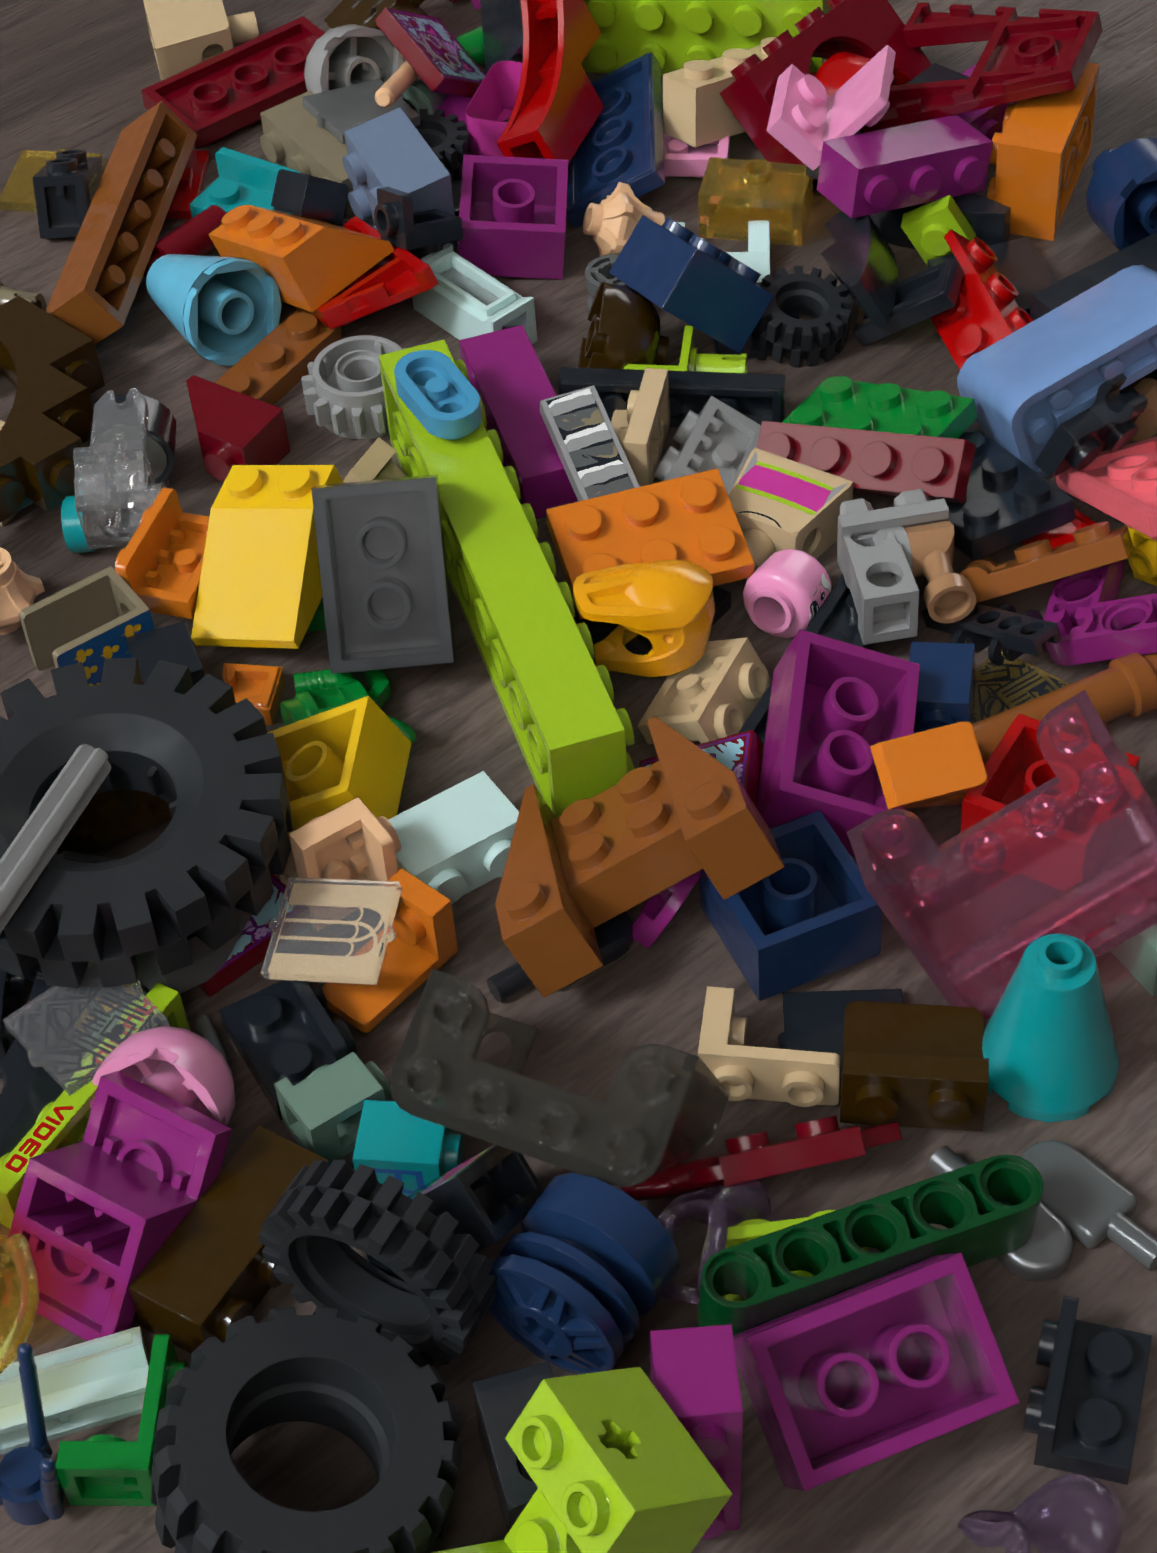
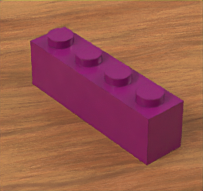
(511, 387)

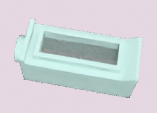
(471, 300)

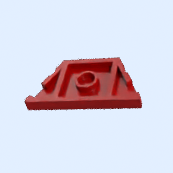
(386, 283)

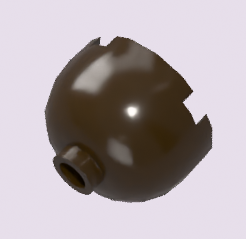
(622, 330)

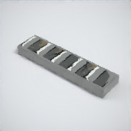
(587, 444)

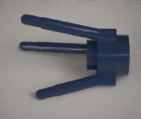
(29, 1474)

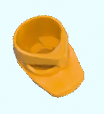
(659, 600)

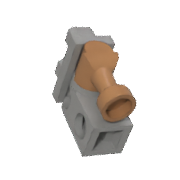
(885, 552)

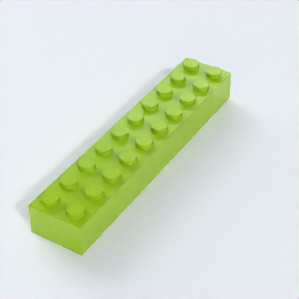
(516, 607)

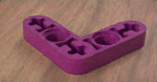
(1095, 624)

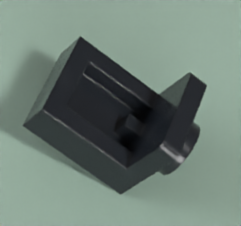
(415, 231)

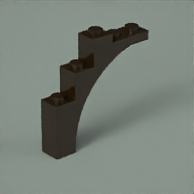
(51, 408)

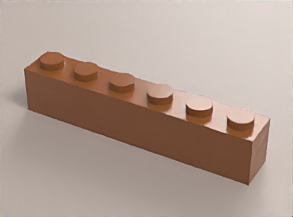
(122, 224)

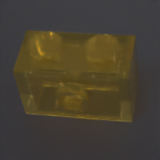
(755, 190)

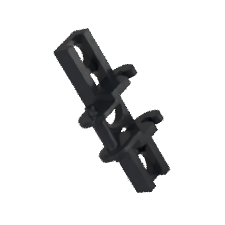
(1001, 628)

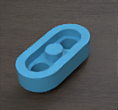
(438, 394)

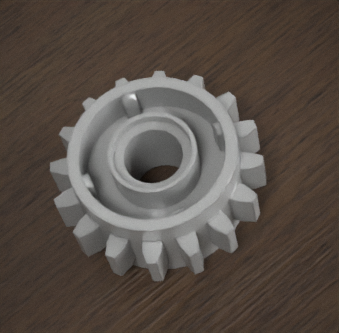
(347, 387)

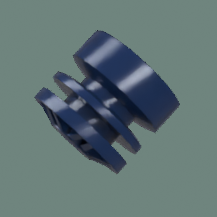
(582, 1273)

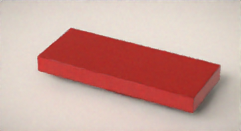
(189, 185)

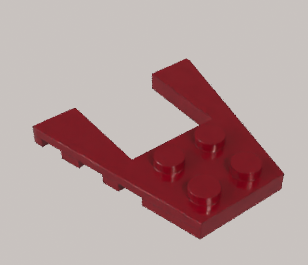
(1019, 62)

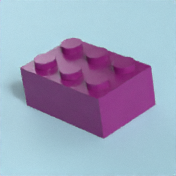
(821, 721)
(873, 1371)

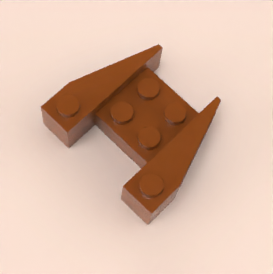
(620, 851)

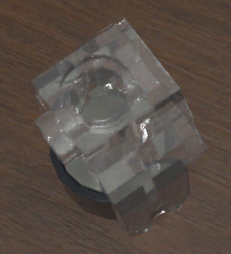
(123, 466)

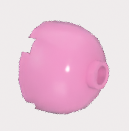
(178, 1067)

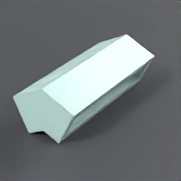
(78, 1387)

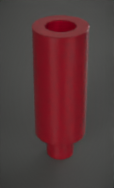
(190, 237)

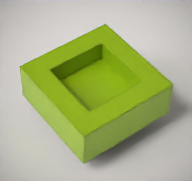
(930, 224)

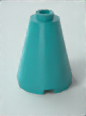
(1052, 1034)

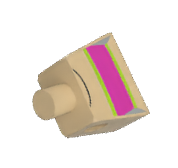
(787, 505)

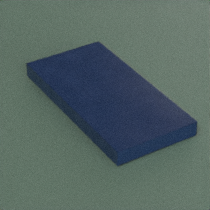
(623, 141)

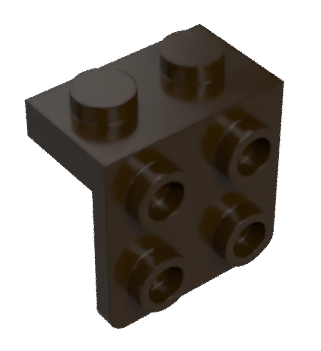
(913, 1066)

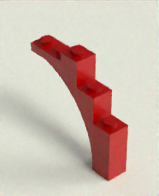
(554, 93)

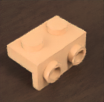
(346, 845)

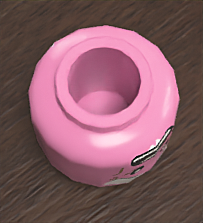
(786, 592)

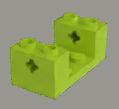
(608, 1471)

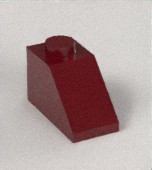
(235, 428)

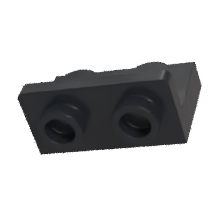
(286, 1034)
(1091, 1396)

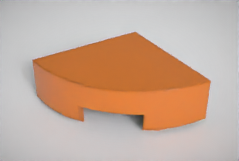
(258, 684)

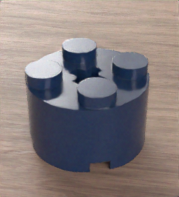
(1124, 192)

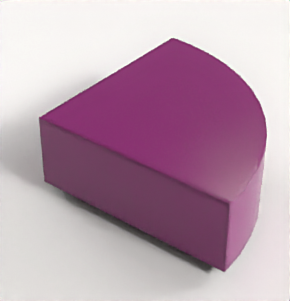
(660, 910)

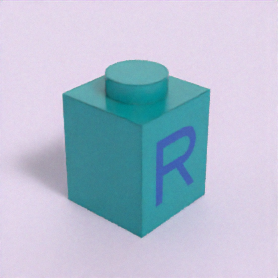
(405, 1146)

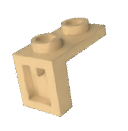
(762, 1072)

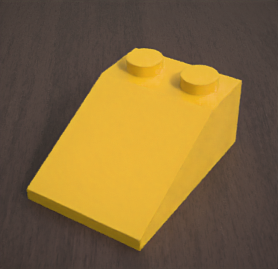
(261, 558)
(342, 758)

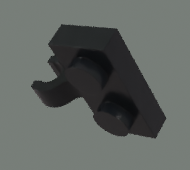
(1101, 427)

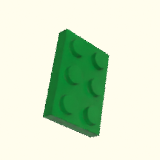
(885, 408)

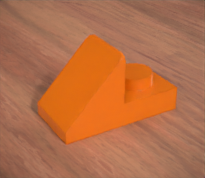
(930, 767)

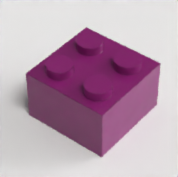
(514, 215)

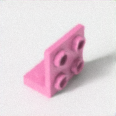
(807, 115)

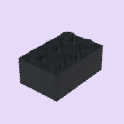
(383, 573)

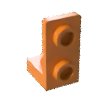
(422, 943)

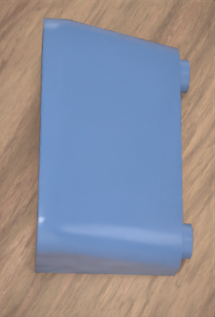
(1061, 359)

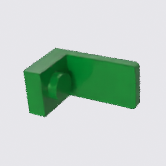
(114, 1470)

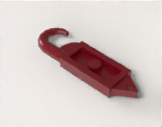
(754, 1157)

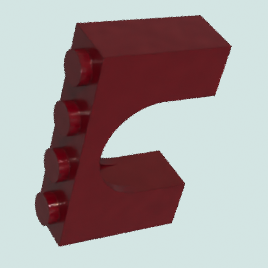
(849, 26)

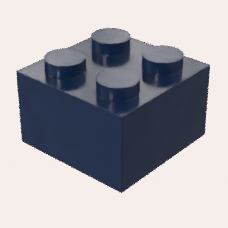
(693, 280)
(801, 918)

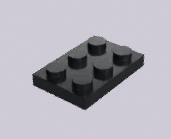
(1004, 502)

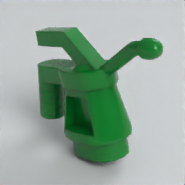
(323, 691)

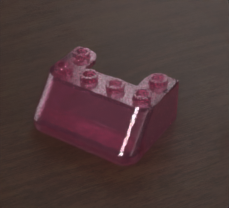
(1052, 862)

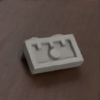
(710, 441)

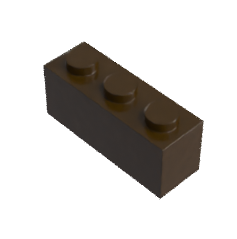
(213, 1260)

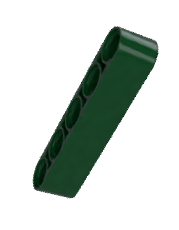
(892, 1223)

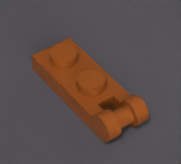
(1041, 563)

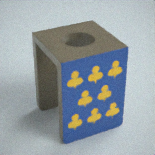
(85, 624)

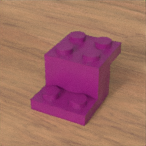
(113, 1201)

